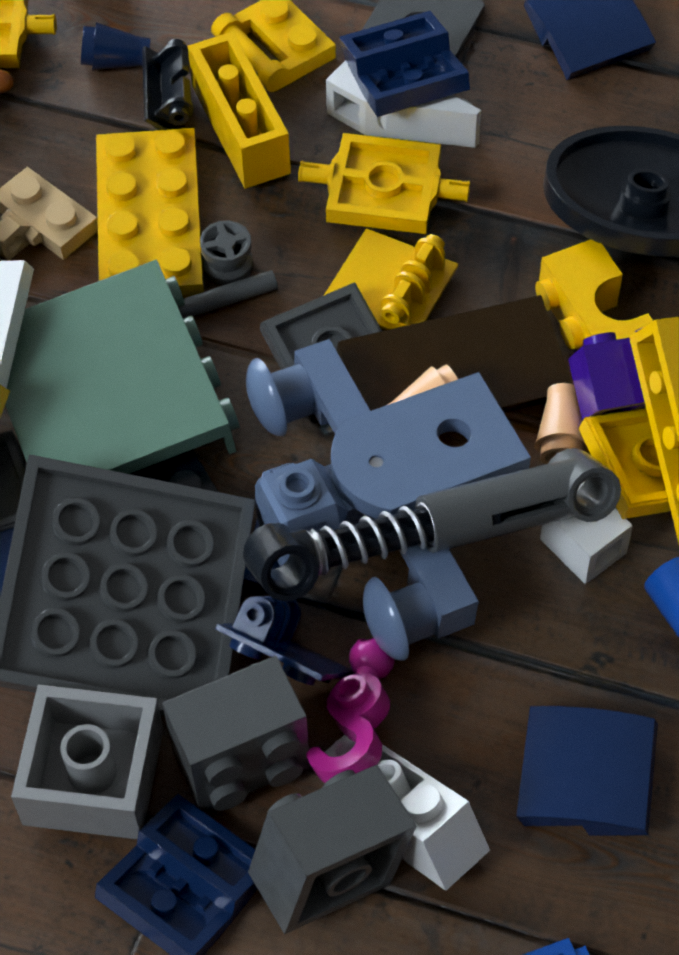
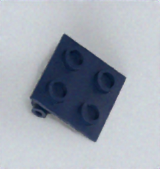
(268, 628)

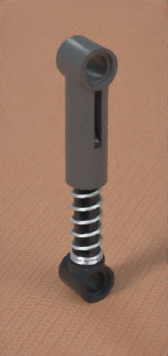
(438, 521)

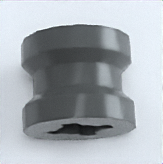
(234, 242)

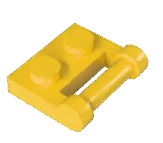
(285, 33)

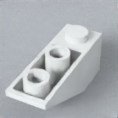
(439, 121)
(446, 831)

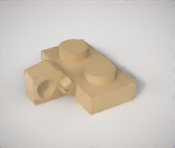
(42, 214)

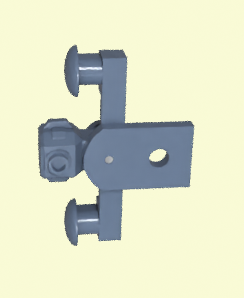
(380, 465)

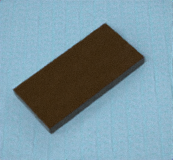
(504, 342)

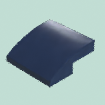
(589, 32)
(404, 63)
(588, 770)
(181, 880)

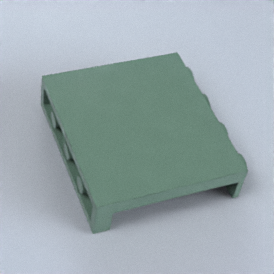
(115, 376)

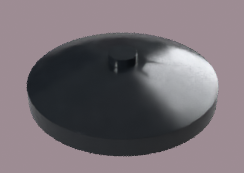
(618, 187)

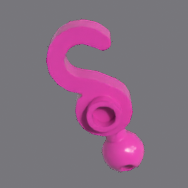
(357, 707)

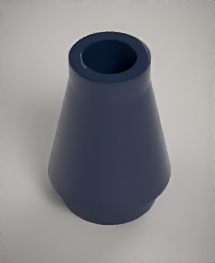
(111, 48)

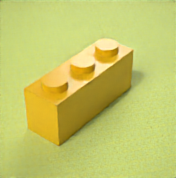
(239, 109)

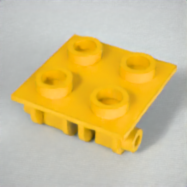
(397, 278)

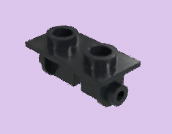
(166, 87)

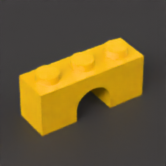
(580, 286)

